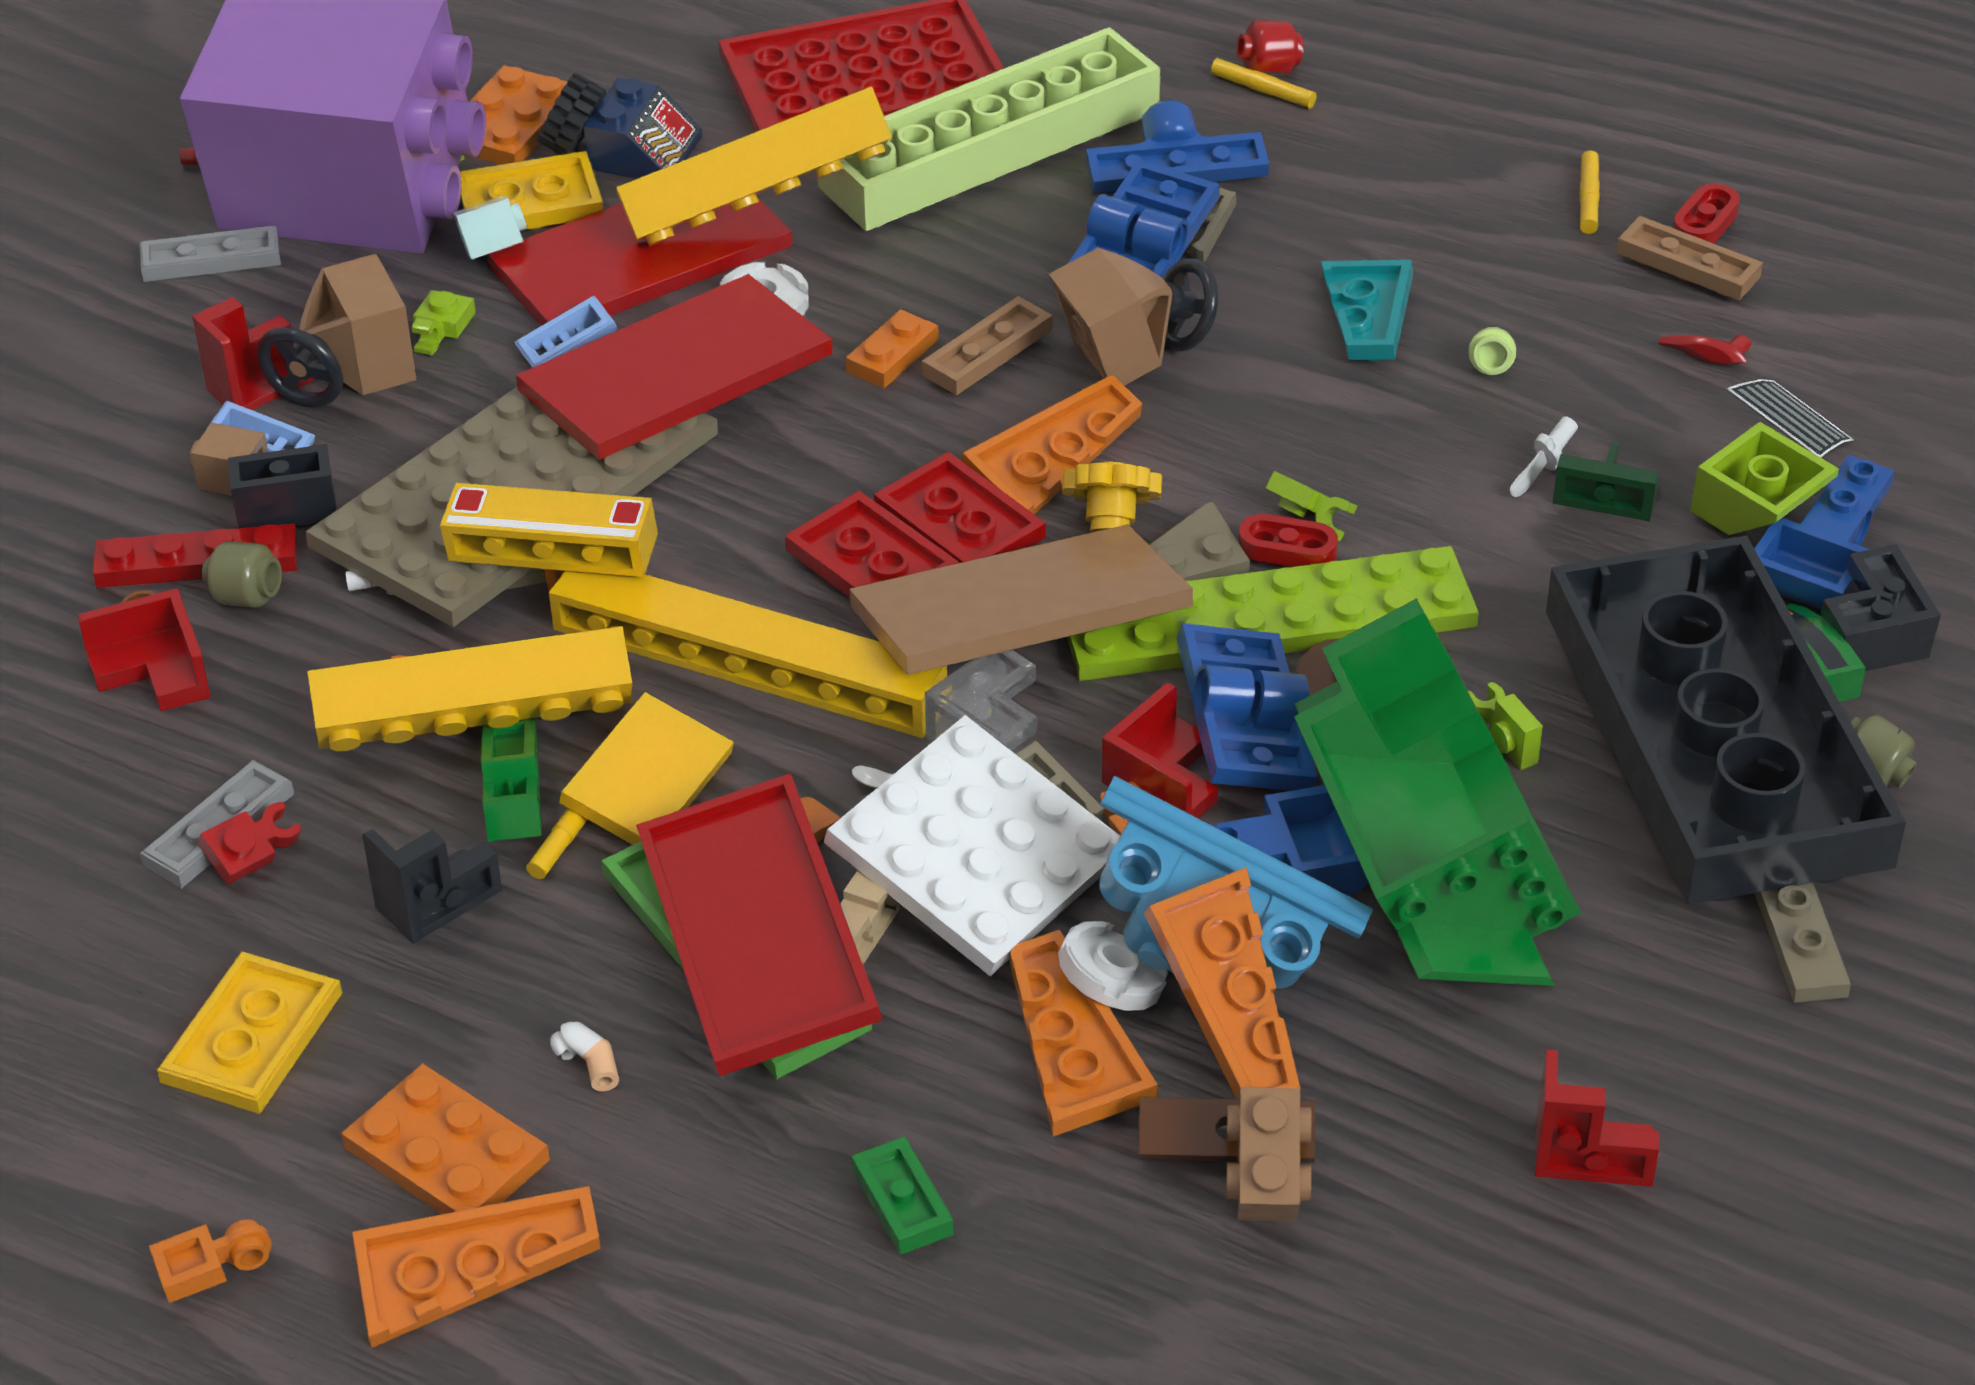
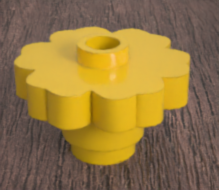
(1111, 491)

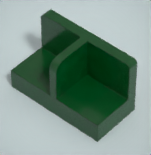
(1606, 486)

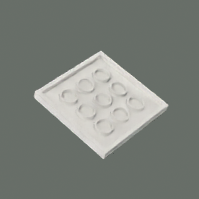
(975, 844)

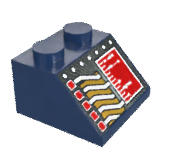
(638, 130)

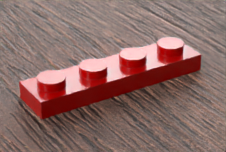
(182, 555)

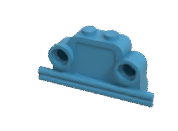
(1174, 852)

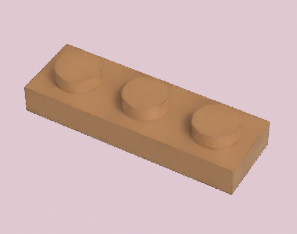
(1689, 258)
(987, 345)

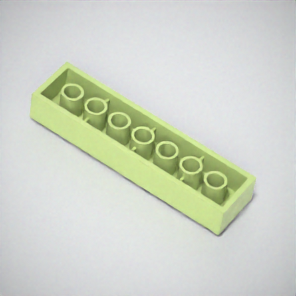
(997, 127)

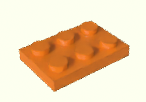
(515, 111)
(444, 1144)

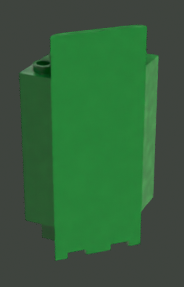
(1433, 806)

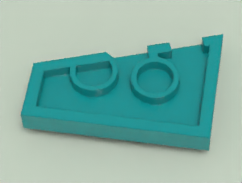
(1369, 304)

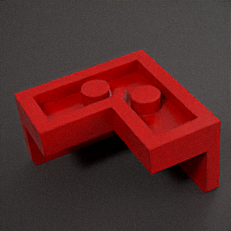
(230, 355)
(146, 641)
(1155, 751)
(1579, 1145)

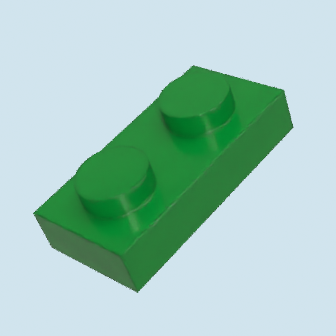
(902, 1195)

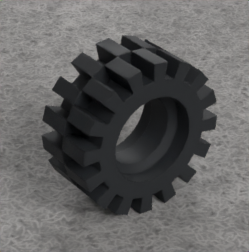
(570, 112)

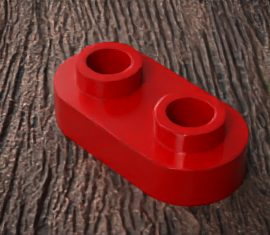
(1708, 212)
(1287, 540)

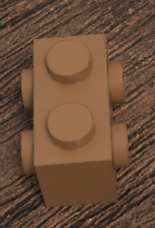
(1268, 1168)

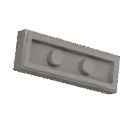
(209, 253)
(177, 851)

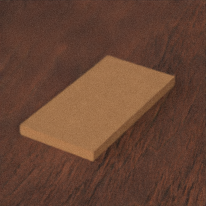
(1019, 598)

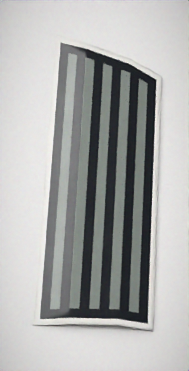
(1791, 415)

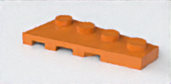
(1222, 970)
(1076, 1043)

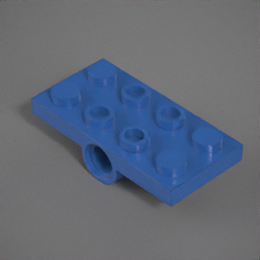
(1150, 216)
(1246, 707)

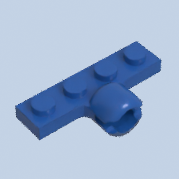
(1176, 145)

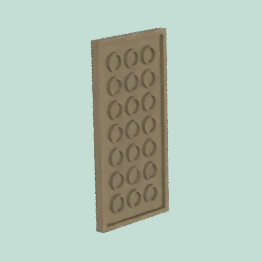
(395, 529)

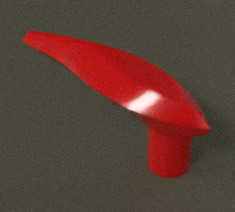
(1710, 349)

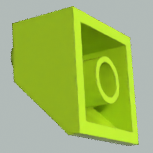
(1757, 480)

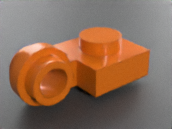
(194, 1260)

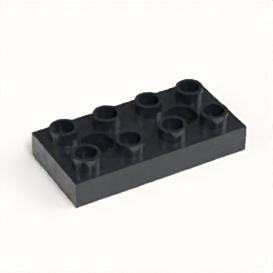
(1720, 710)

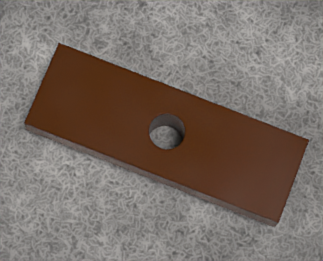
(1188, 1130)

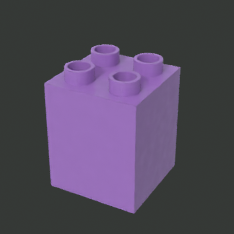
(334, 119)

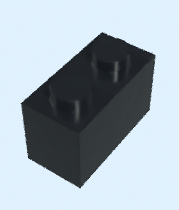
(282, 487)

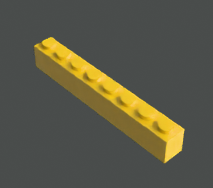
(747, 646)

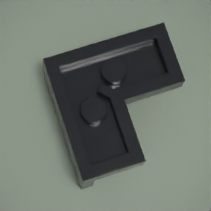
(1891, 614)
(424, 887)

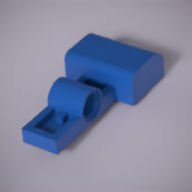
(1812, 557)
(1305, 834)

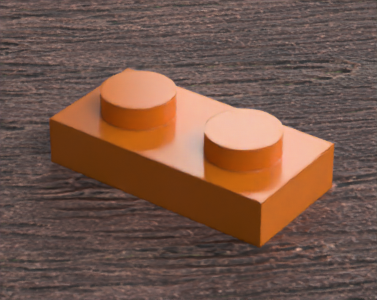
(892, 348)

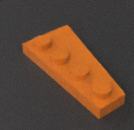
(1032, 455)
(455, 1259)

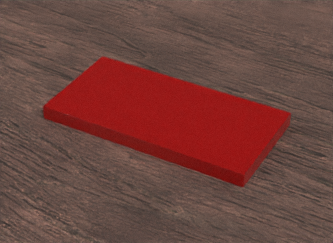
(605, 261)
(673, 365)
(757, 925)

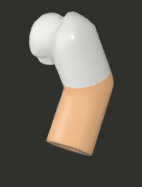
(595, 1050)

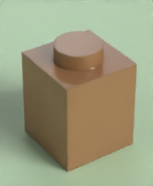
(211, 454)

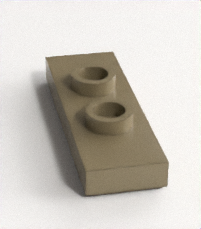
(1804, 943)

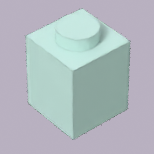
(490, 226)

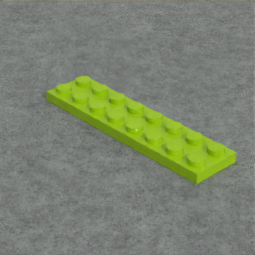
(1297, 602)

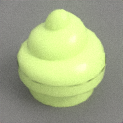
(1492, 351)

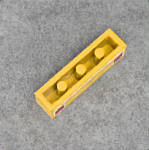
(549, 529)

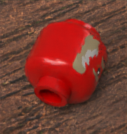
(1270, 47)

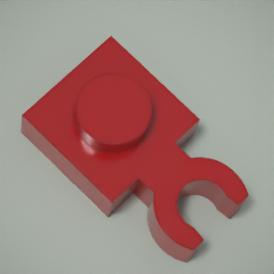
(244, 846)

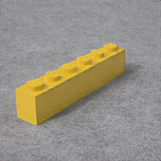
(754, 165)
(470, 688)

